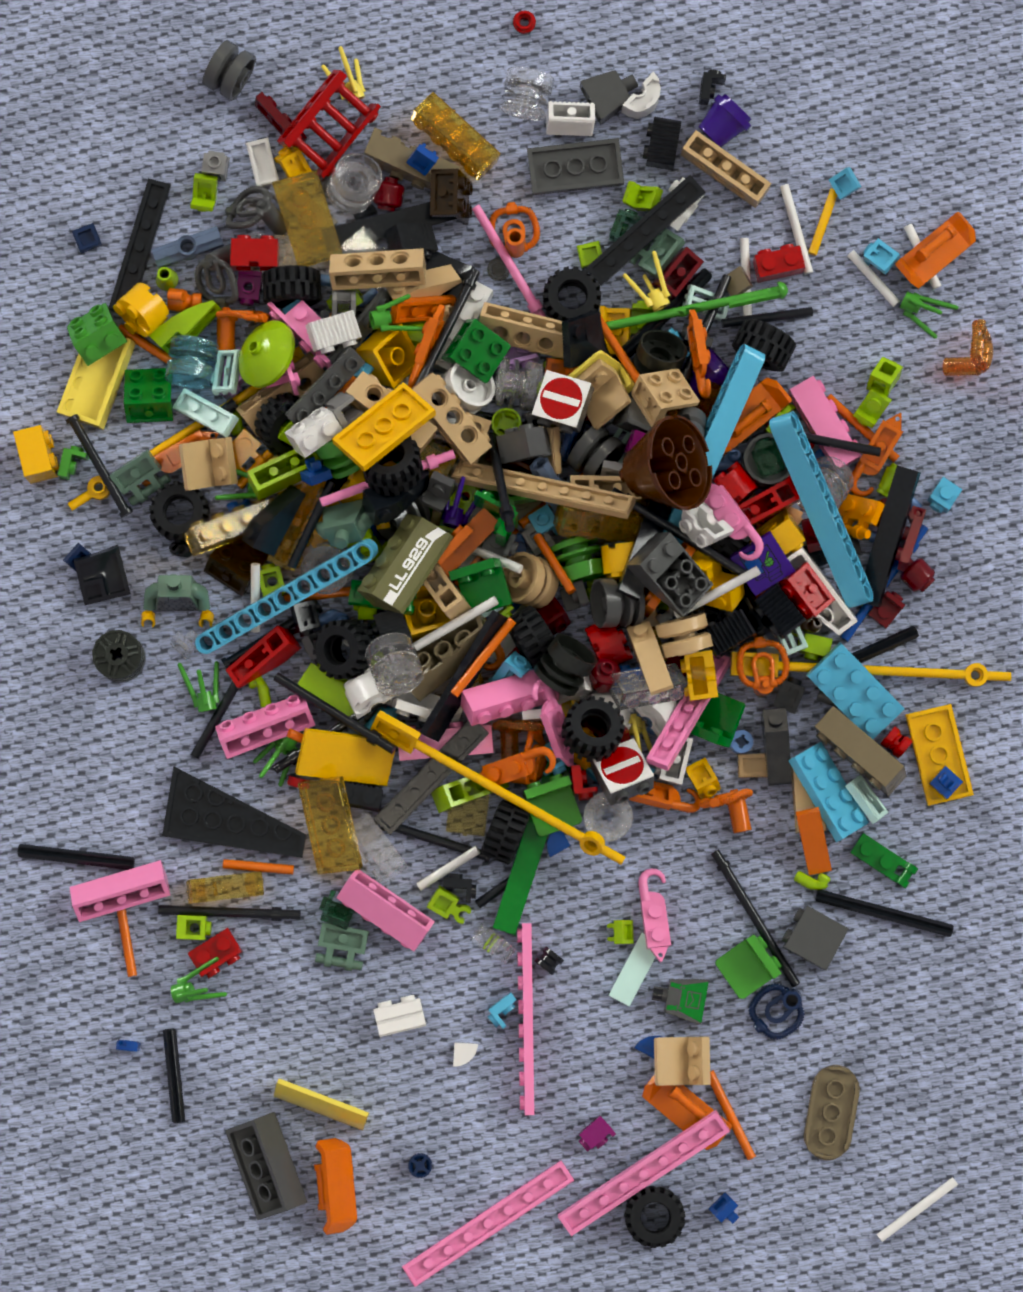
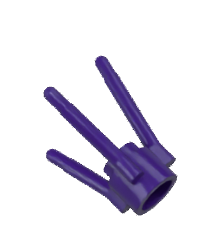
(454, 516)

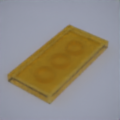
(307, 218)
(330, 825)

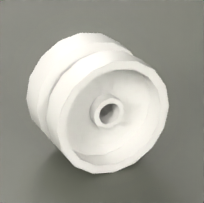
(470, 390)

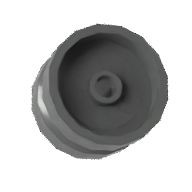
(229, 70)
(593, 449)
(749, 465)

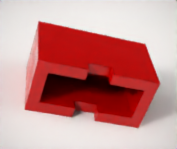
(254, 252)

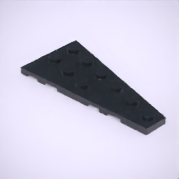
(214, 817)

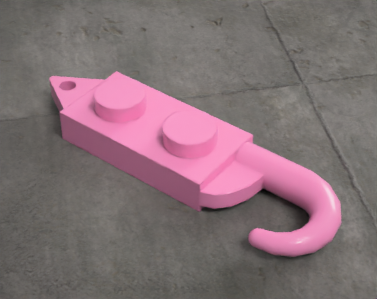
(727, 509)
(553, 718)
(654, 915)

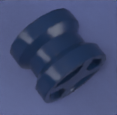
(420, 1168)

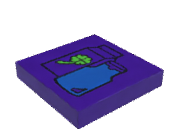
(771, 563)

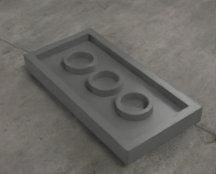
(575, 166)

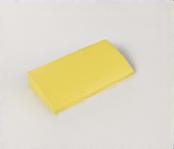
(94, 387)
(321, 1104)

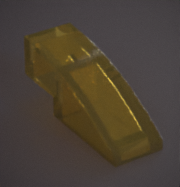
(224, 887)

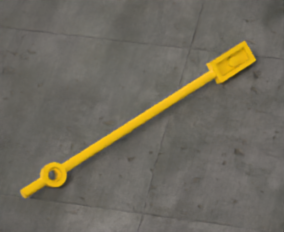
(104, 493)
(763, 665)
(408, 740)

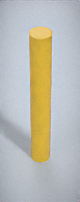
(823, 221)

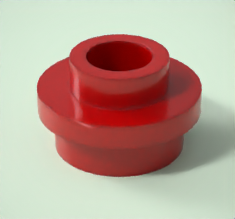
(524, 15)

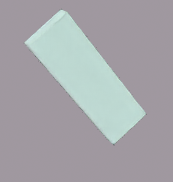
(205, 413)
(633, 972)

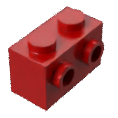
(779, 263)

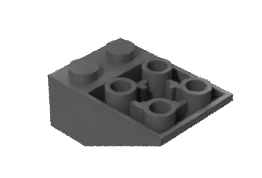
(670, 573)

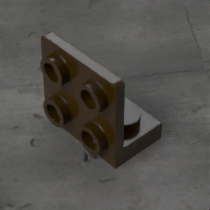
(450, 194)
(232, 565)

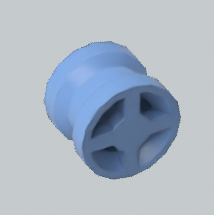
(740, 746)

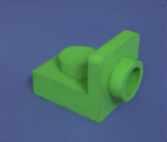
(67, 464)

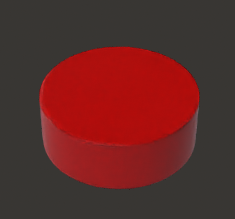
(294, 780)

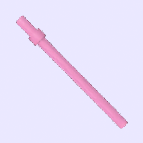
(534, 305)
(430, 462)

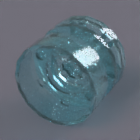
(191, 362)

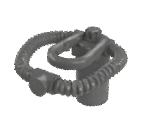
(265, 210)
(216, 262)

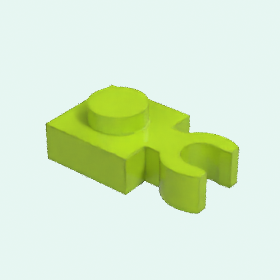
(445, 903)

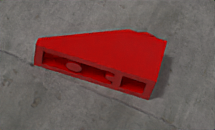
(770, 501)
(264, 656)

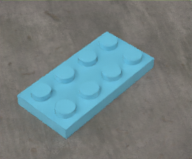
(855, 691)
(828, 791)

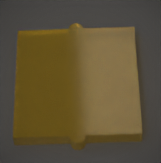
(469, 818)

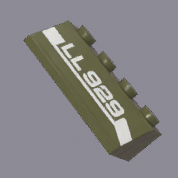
(404, 564)

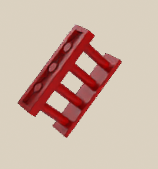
(307, 119)

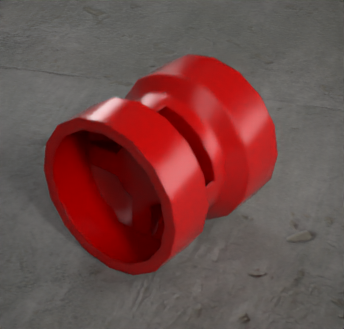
(896, 742)

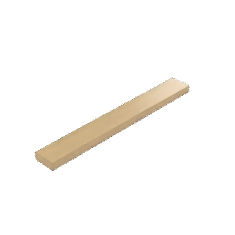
(548, 490)

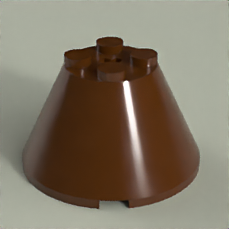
(669, 465)

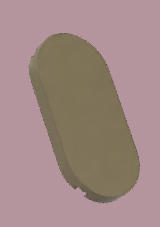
(831, 1112)

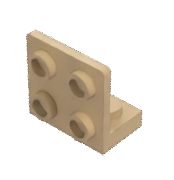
(662, 392)
(608, 394)
(208, 463)
(682, 1061)

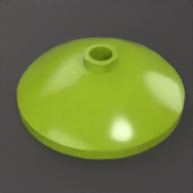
(266, 354)

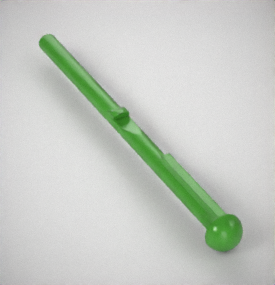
(779, 291)

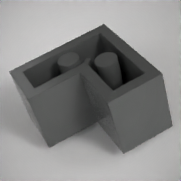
(523, 444)

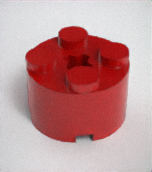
(736, 482)
(608, 643)

